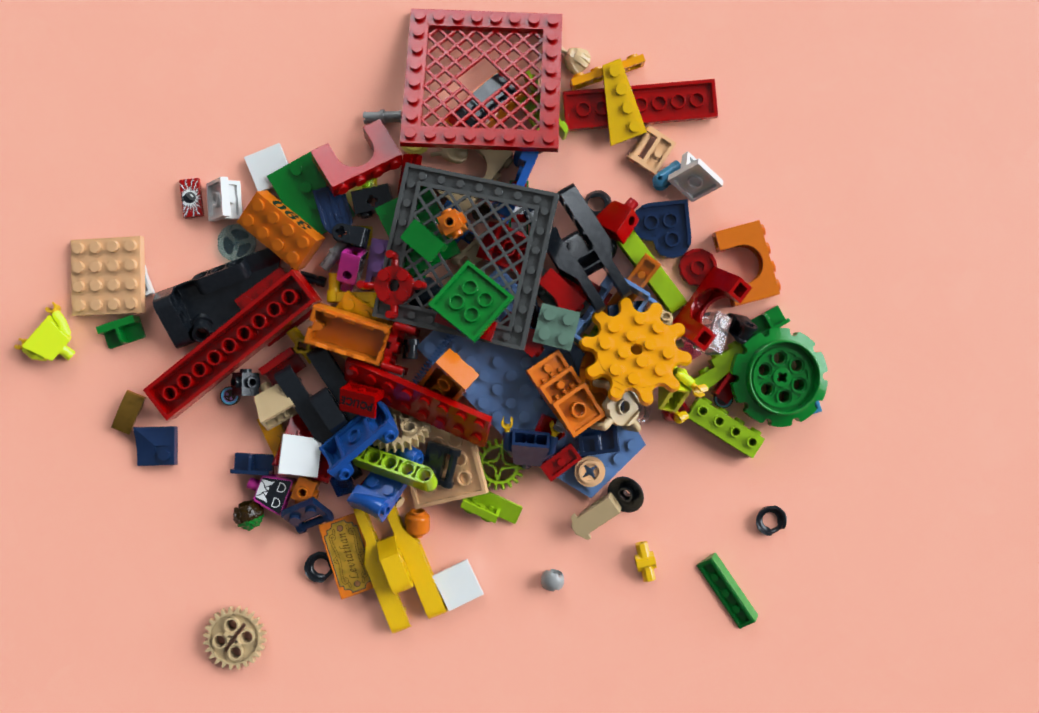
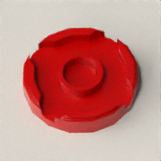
(696, 265)

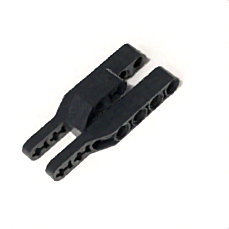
(572, 254)
(321, 410)

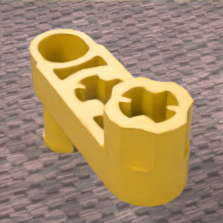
(334, 293)

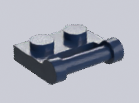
(305, 510)

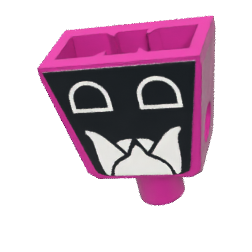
(351, 267)
(272, 491)

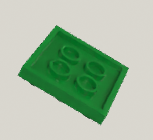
(471, 301)

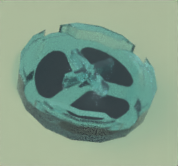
(235, 242)

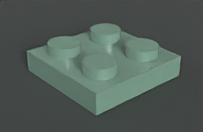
(556, 327)

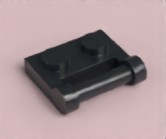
(435, 459)

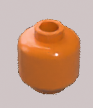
(417, 522)

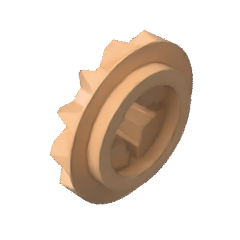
(588, 480)

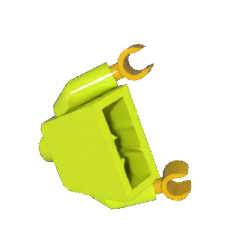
(49, 338)
(672, 401)

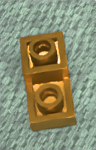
(128, 412)

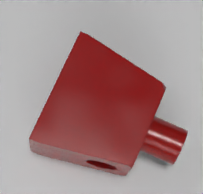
(619, 219)

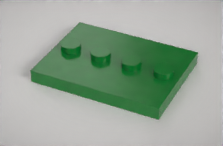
(295, 186)
(386, 216)

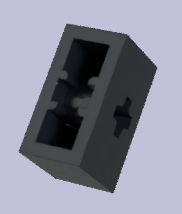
(363, 197)

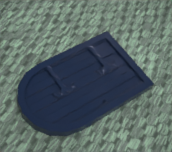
(332, 209)

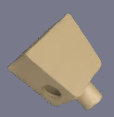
(273, 405)

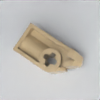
(595, 516)

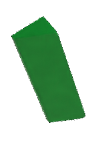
(728, 590)

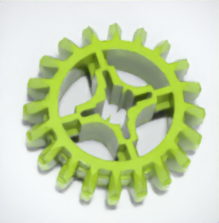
(496, 480)

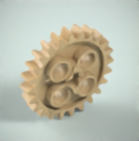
(412, 431)
(221, 627)

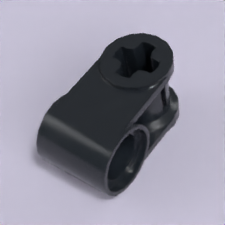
(355, 236)
(741, 328)

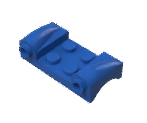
(525, 162)
(355, 438)
(380, 493)

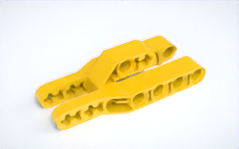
(390, 573)

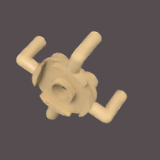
(625, 418)

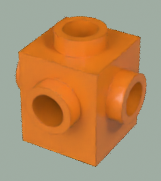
(458, 226)
(307, 484)

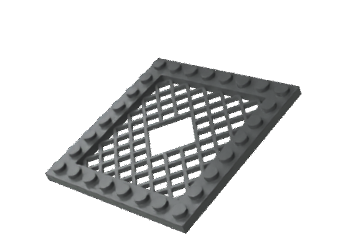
(489, 190)

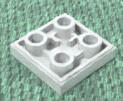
(264, 163)
(299, 456)
(458, 584)

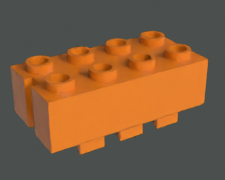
(348, 333)

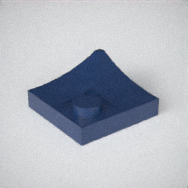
(599, 442)
(156, 445)

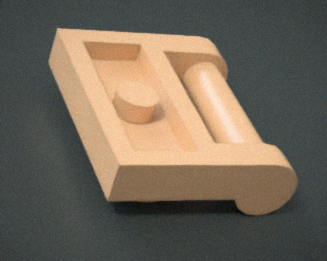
(657, 153)

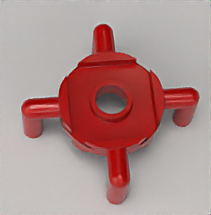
(382, 285)
(395, 347)

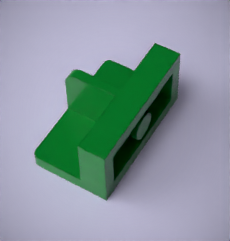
(423, 240)
(770, 319)
(122, 331)

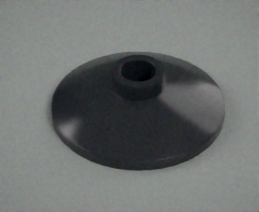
(628, 502)

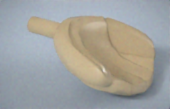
(576, 59)
(452, 155)

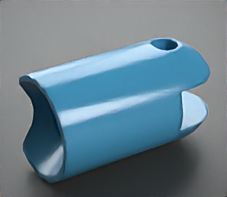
(660, 180)

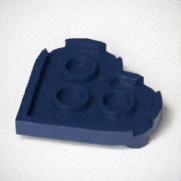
(666, 226)

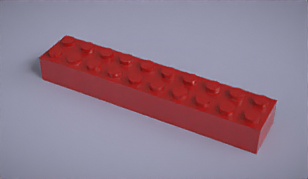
(232, 344)

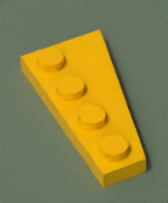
(621, 107)

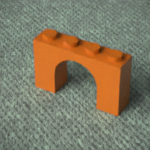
(752, 238)

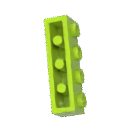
(724, 427)

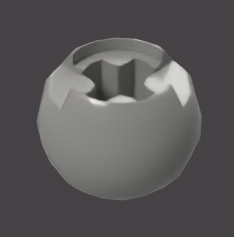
(552, 580)

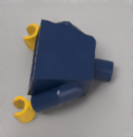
(529, 447)

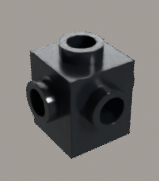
(245, 383)

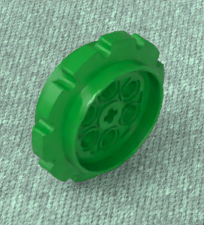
(809, 372)

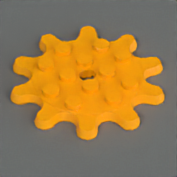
(631, 371)

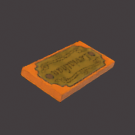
(346, 555)

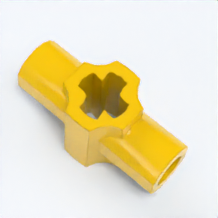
(296, 336)
(645, 561)

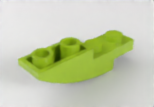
(719, 364)

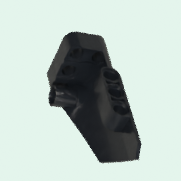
(209, 297)

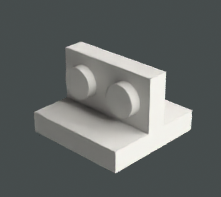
(694, 178)
(223, 199)

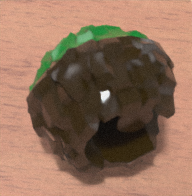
(248, 515)

